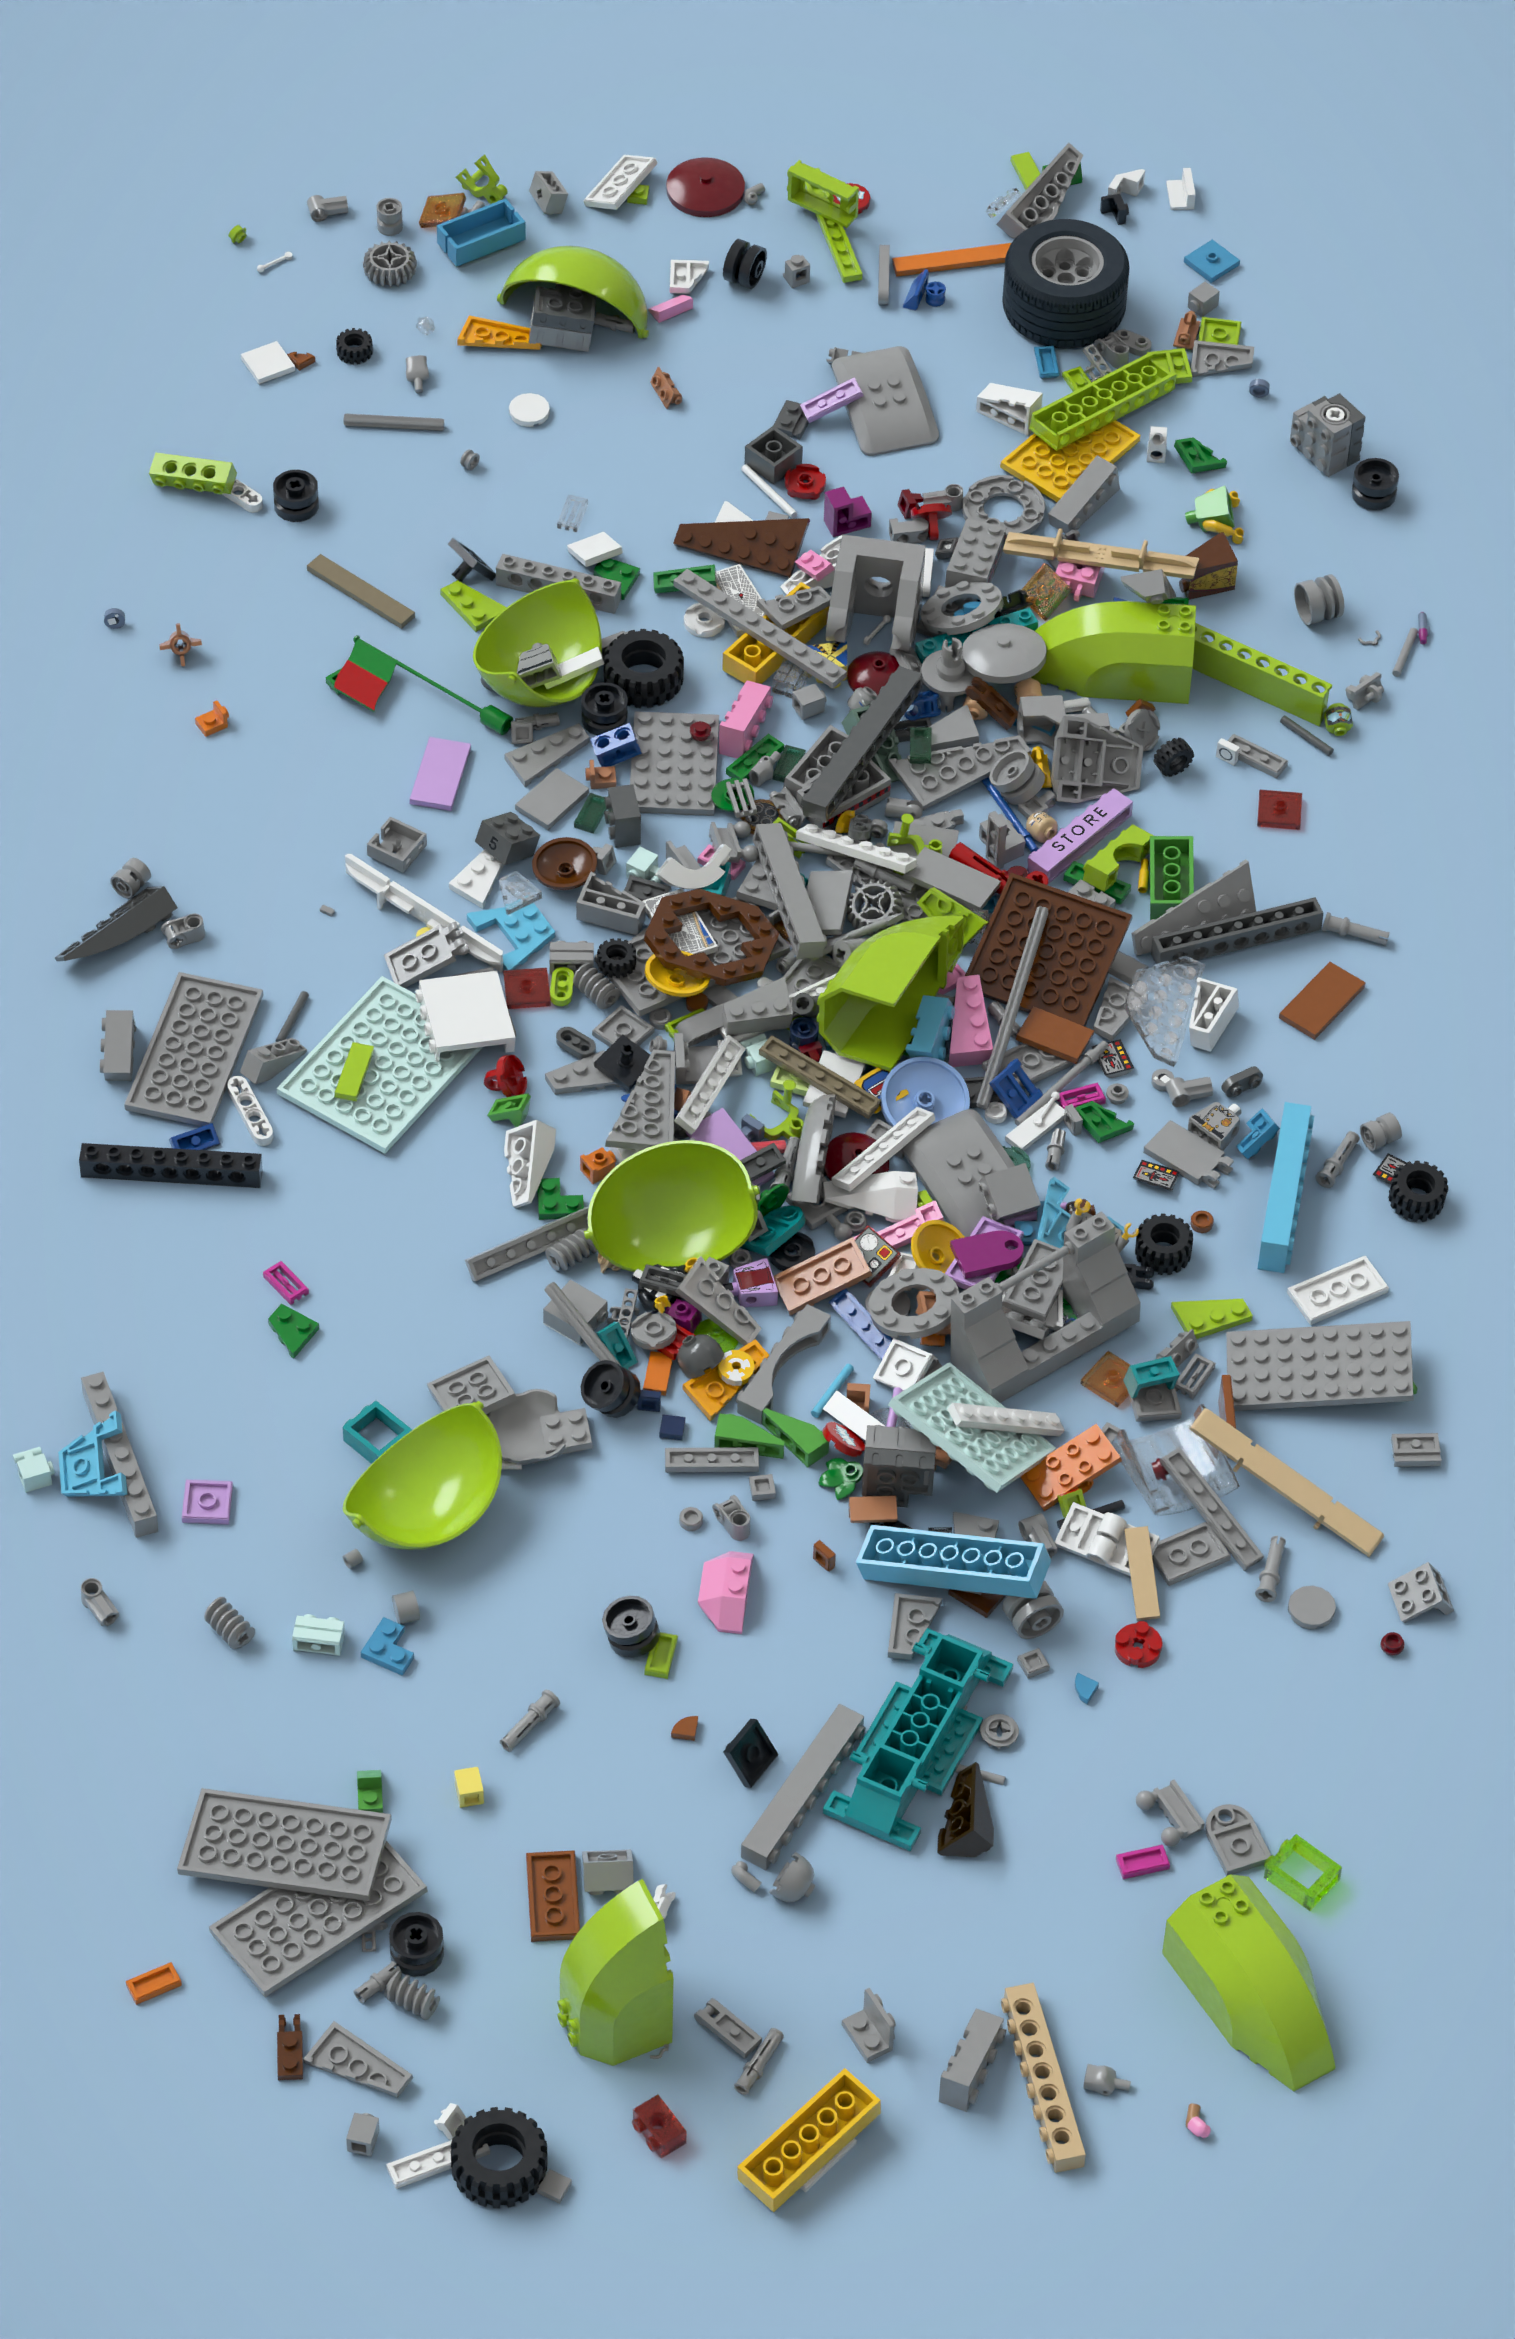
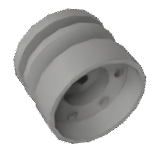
(1319, 599)

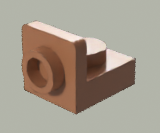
(600, 776)

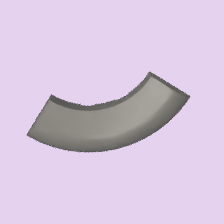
(811, 1151)

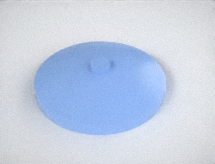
(930, 1086)

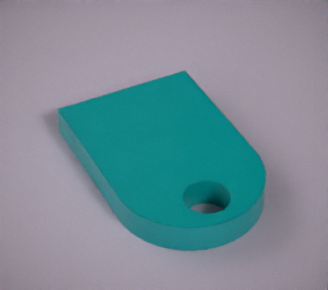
(781, 1226)

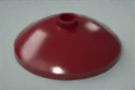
(871, 670)
(842, 1151)

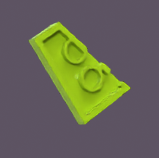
(938, 904)
(1211, 1315)

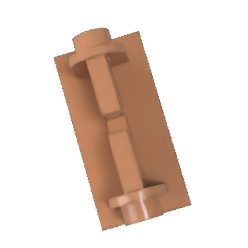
(1187, 331)
(665, 388)

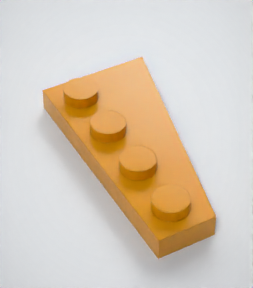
(493, 333)
(711, 1392)

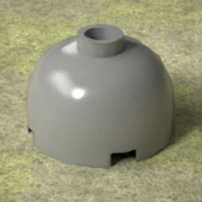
(794, 1880)

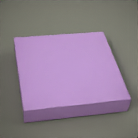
(207, 1501)

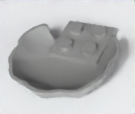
(535, 1429)

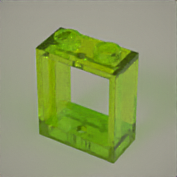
(1306, 1897)

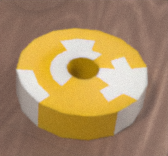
(736, 1376)

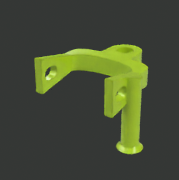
(490, 191)
(915, 840)
(792, 1124)

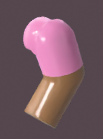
(1194, 2123)

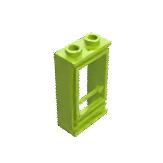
(841, 214)

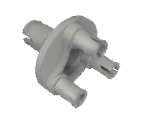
(947, 673)

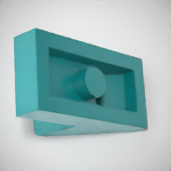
(618, 1345)

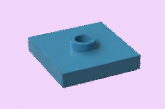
(1211, 261)

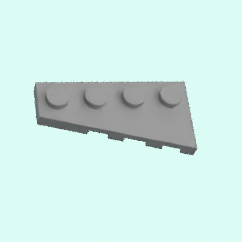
(355, 2060)

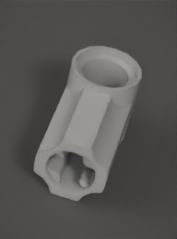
(321, 208)
(951, 495)
(1183, 1091)
(1036, 1530)
(99, 1602)

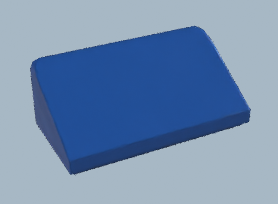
(916, 291)
(196, 1139)

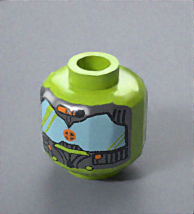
(1338, 719)

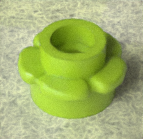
(237, 234)

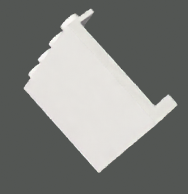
(465, 1012)

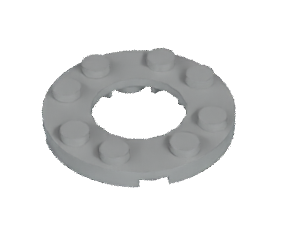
(1005, 485)
(933, 609)
(917, 1326)

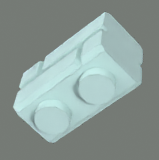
(318, 1634)

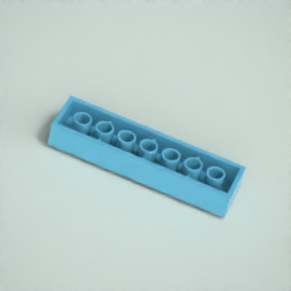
(1286, 1188)
(953, 1561)

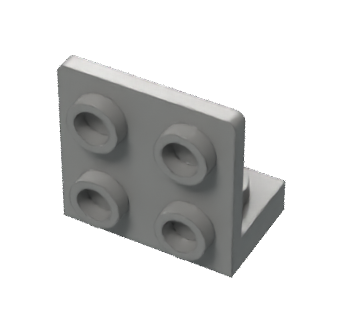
(691, 1061)
(1420, 1592)
(871, 2028)

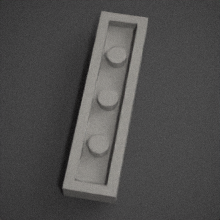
(712, 1459)

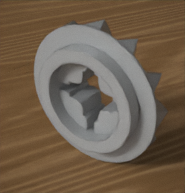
(1009, 1730)

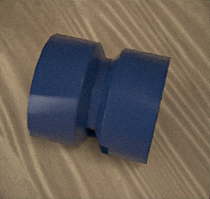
(802, 1032)

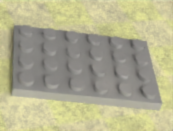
(674, 769)

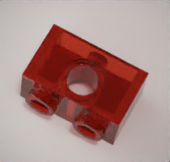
(656, 2113)

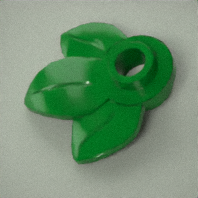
(839, 1478)

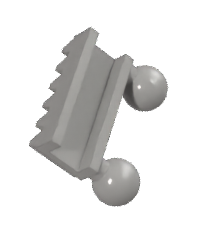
(728, 836)
(1177, 1808)

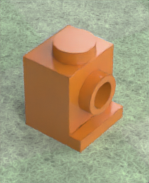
(597, 1164)

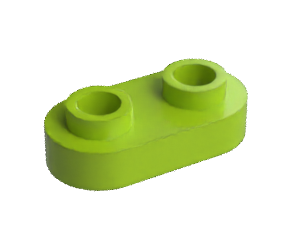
(561, 986)

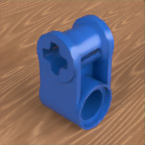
(924, 706)

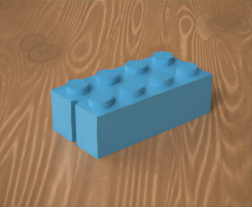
(481, 232)

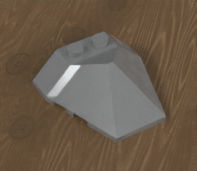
(1092, 761)

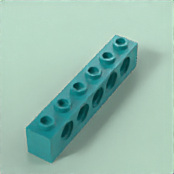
(1023, 617)

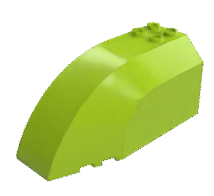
(1121, 651)
(880, 987)
(1251, 1979)
(617, 1981)

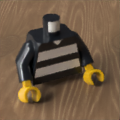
(658, 1301)

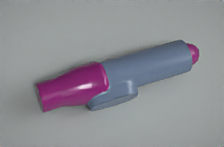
(1424, 630)

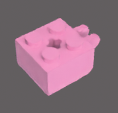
(1081, 578)

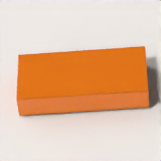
(658, 1373)
(153, 1983)

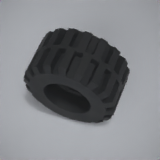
(1416, 1205)
(1168, 1230)

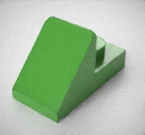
(511, 1108)
(370, 1790)

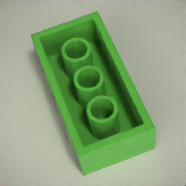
(1170, 872)

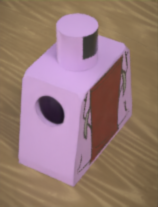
(754, 1285)

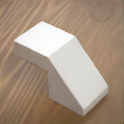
(1128, 183)

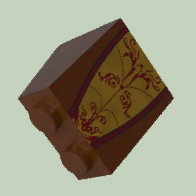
(1214, 571)

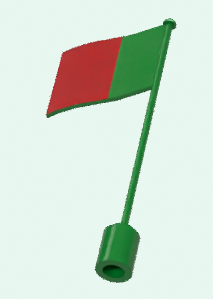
(371, 670)

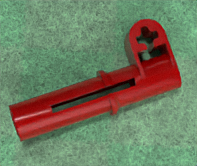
(970, 858)

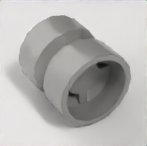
(389, 216)
(130, 878)
(1379, 1132)

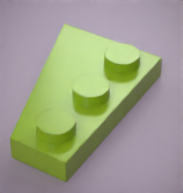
(471, 605)

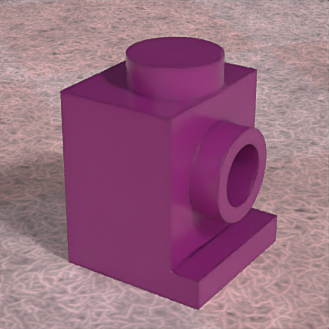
(684, 1315)

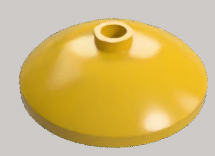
(674, 982)
(932, 1245)

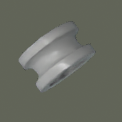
(469, 459)

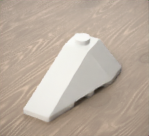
(830, 553)
(528, 1155)
(885, 1194)

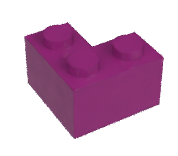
(844, 513)

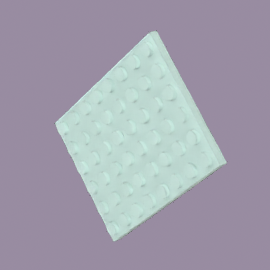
(399, 1079)

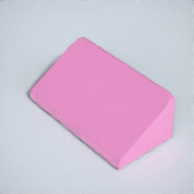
(671, 308)

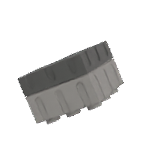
(562, 317)
(1329, 433)
(897, 1463)

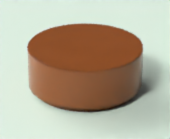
(697, 1002)
(1201, 1221)

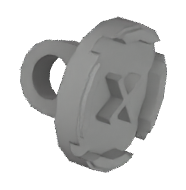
(1141, 728)

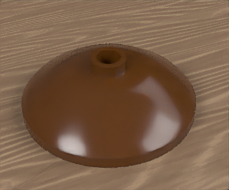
(564, 863)

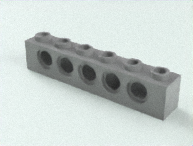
(531, 575)

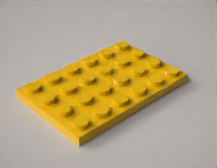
(1057, 470)

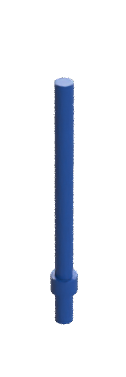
(1010, 814)

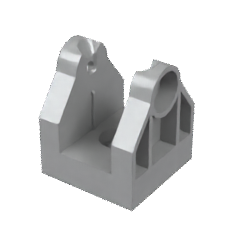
(858, 593)

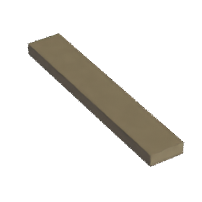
(361, 591)
(819, 1076)

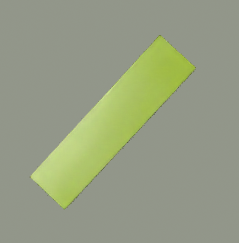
(1102, 402)
(1260, 681)

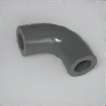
(806, 1005)

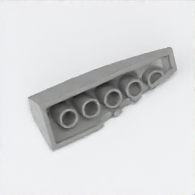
(1044, 195)

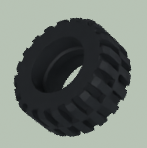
(647, 649)
(499, 2128)

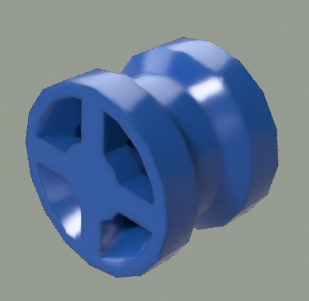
(935, 294)

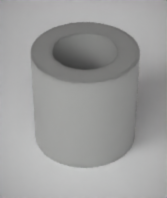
(352, 1558)

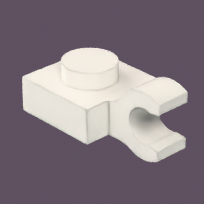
(663, 1900)

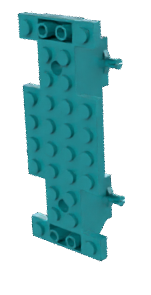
(917, 1738)

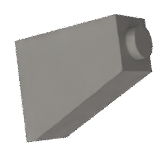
(954, 730)

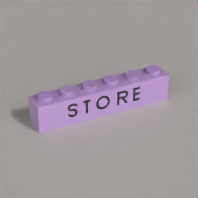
(1081, 834)

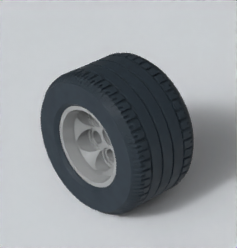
(1065, 283)

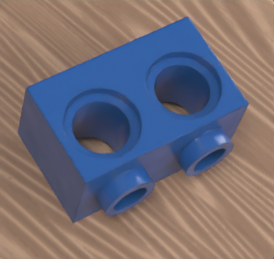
(616, 745)

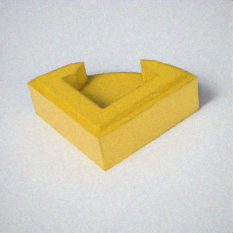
(844, 821)

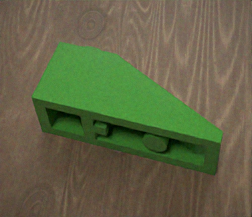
(739, 1432)
(798, 1436)

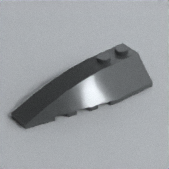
(126, 922)

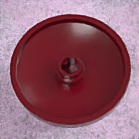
(705, 187)

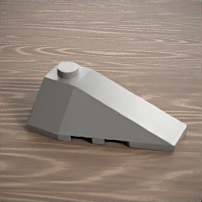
(1150, 586)

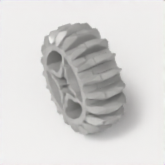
(389, 263)
(877, 895)

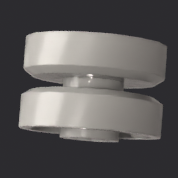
(1017, 777)
(1034, 1616)

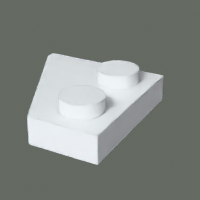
(686, 275)

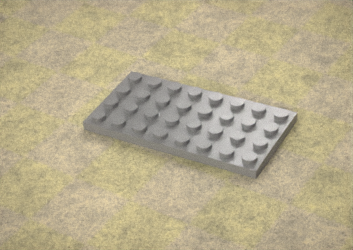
(726, 934)
(194, 1050)
(1320, 1365)
(284, 1844)
(292, 1930)

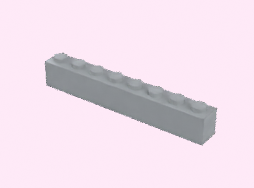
(789, 891)
(121, 1456)
(802, 1787)

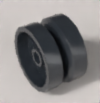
(744, 263)
(1375, 483)
(295, 495)
(604, 708)
(610, 1388)
(631, 1626)
(416, 1944)

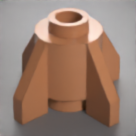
(180, 649)

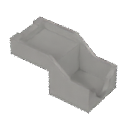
(1044, 713)

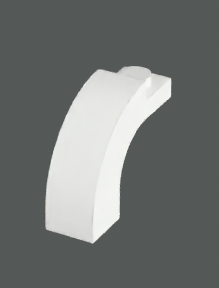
(681, 877)

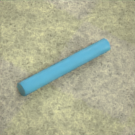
(836, 1385)

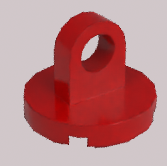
(932, 514)
(508, 1076)

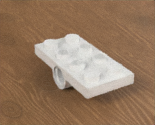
(1097, 1537)

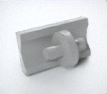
(1368, 690)

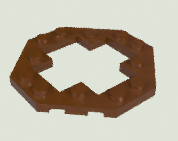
(723, 908)

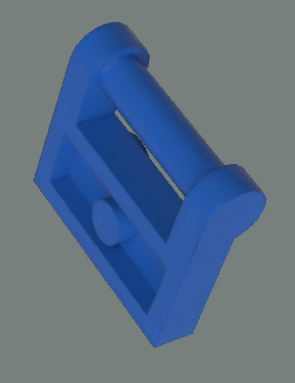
(1011, 1092)

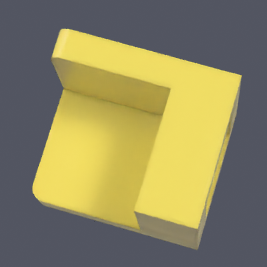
(469, 1787)

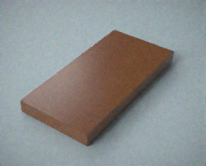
(1322, 1000)
(552, 1895)

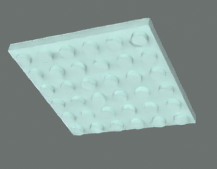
(988, 1454)

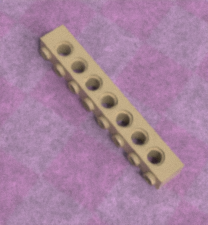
(1025, 1999)

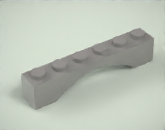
(807, 1331)

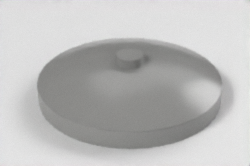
(1004, 653)

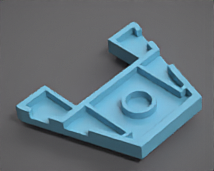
(524, 929)
(1054, 1217)
(83, 1463)

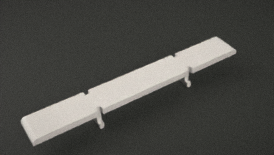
(419, 909)

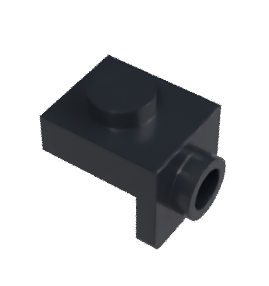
(1116, 205)

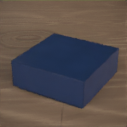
(649, 1401)
(672, 1427)

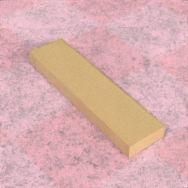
(1142, 1573)

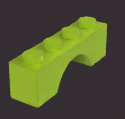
(1129, 845)

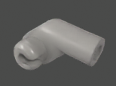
(751, 193)

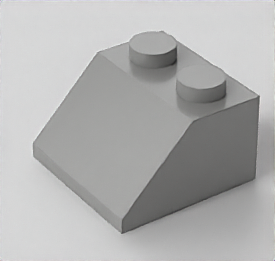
(607, 1871)

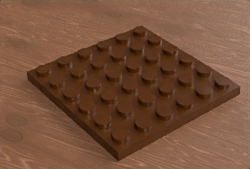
(1071, 955)

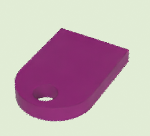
(987, 1253)

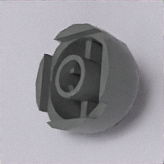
(698, 1354)

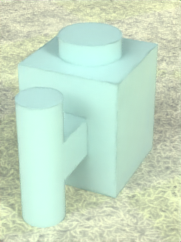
(643, 865)
(753, 1060)
(33, 1469)

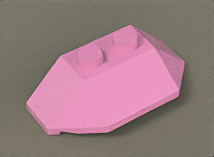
(725, 1590)

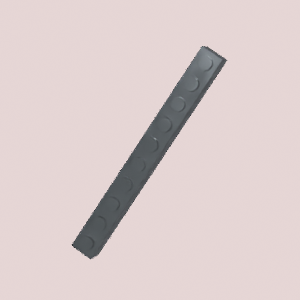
(861, 744)

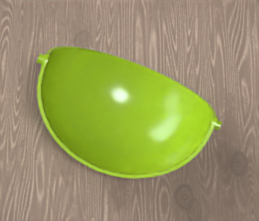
(588, 272)
(550, 616)
(673, 1206)
(429, 1481)

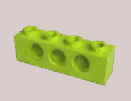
(183, 467)

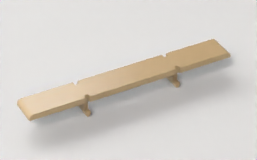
(1099, 554)
(1287, 1482)

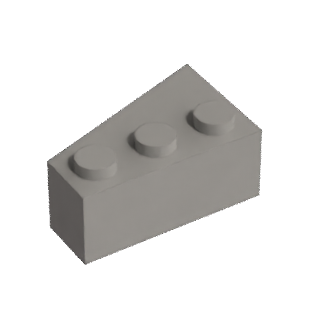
(609, 907)
(759, 1010)
(118, 1045)

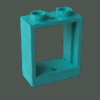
(366, 1416)

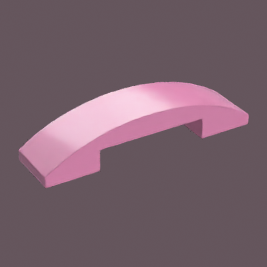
(902, 1232)

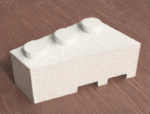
(1009, 406)
(1211, 1012)

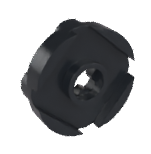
(798, 1242)

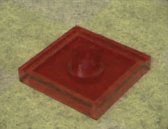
(1279, 809)
(526, 988)

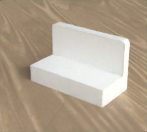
(1181, 192)

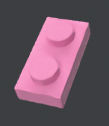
(814, 565)

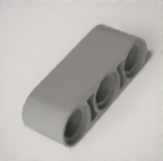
(702, 1025)

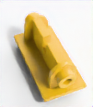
(1041, 760)

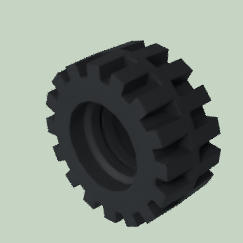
(354, 354)
(1173, 757)
(616, 967)

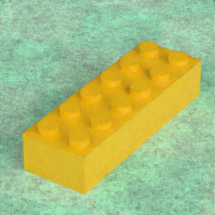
(756, 662)
(809, 2140)

